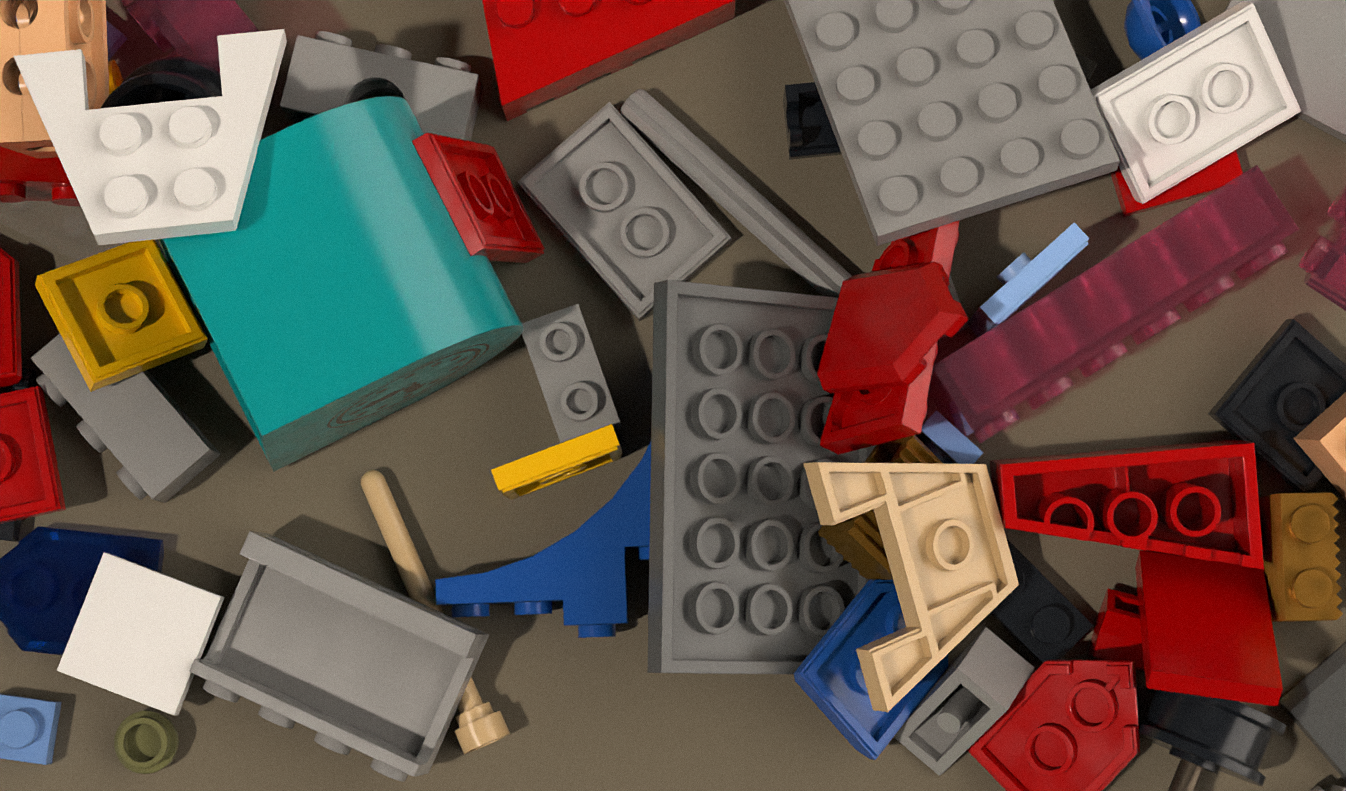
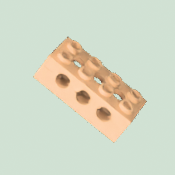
(45, 28)

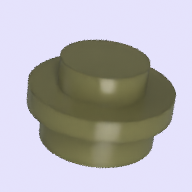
(146, 742)

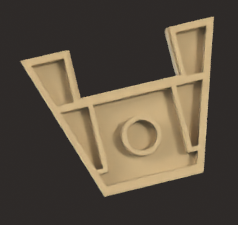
(942, 554)

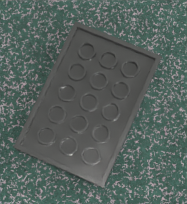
(732, 514)

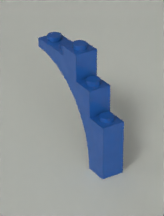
(581, 569)

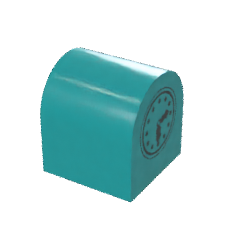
(340, 282)

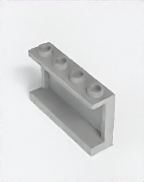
(340, 657)

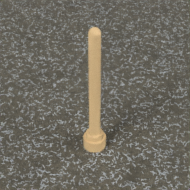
(476, 720)

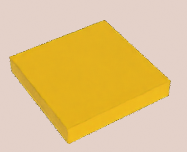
(120, 312)
(558, 463)

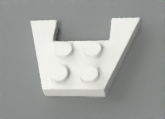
(162, 163)

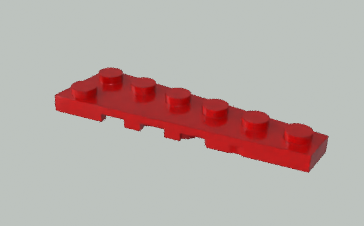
(897, 412)

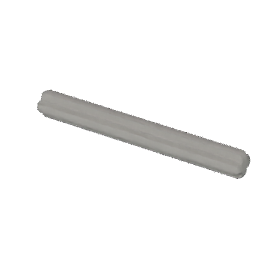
(734, 193)

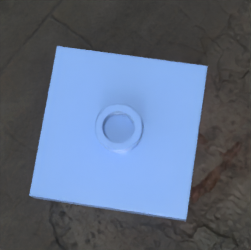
(1026, 277)

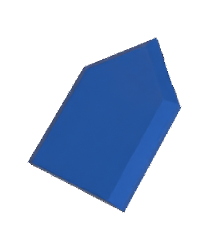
(835, 678)

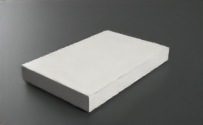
(1194, 101)

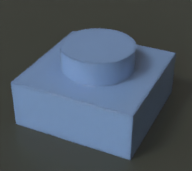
(947, 441)
(28, 728)

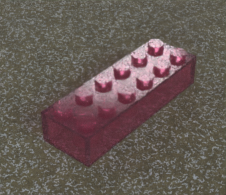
(1118, 298)

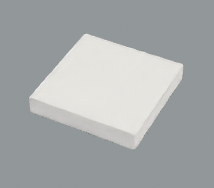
(140, 633)

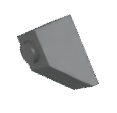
(965, 701)

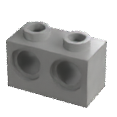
(569, 373)

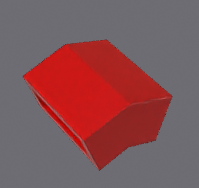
(1118, 630)

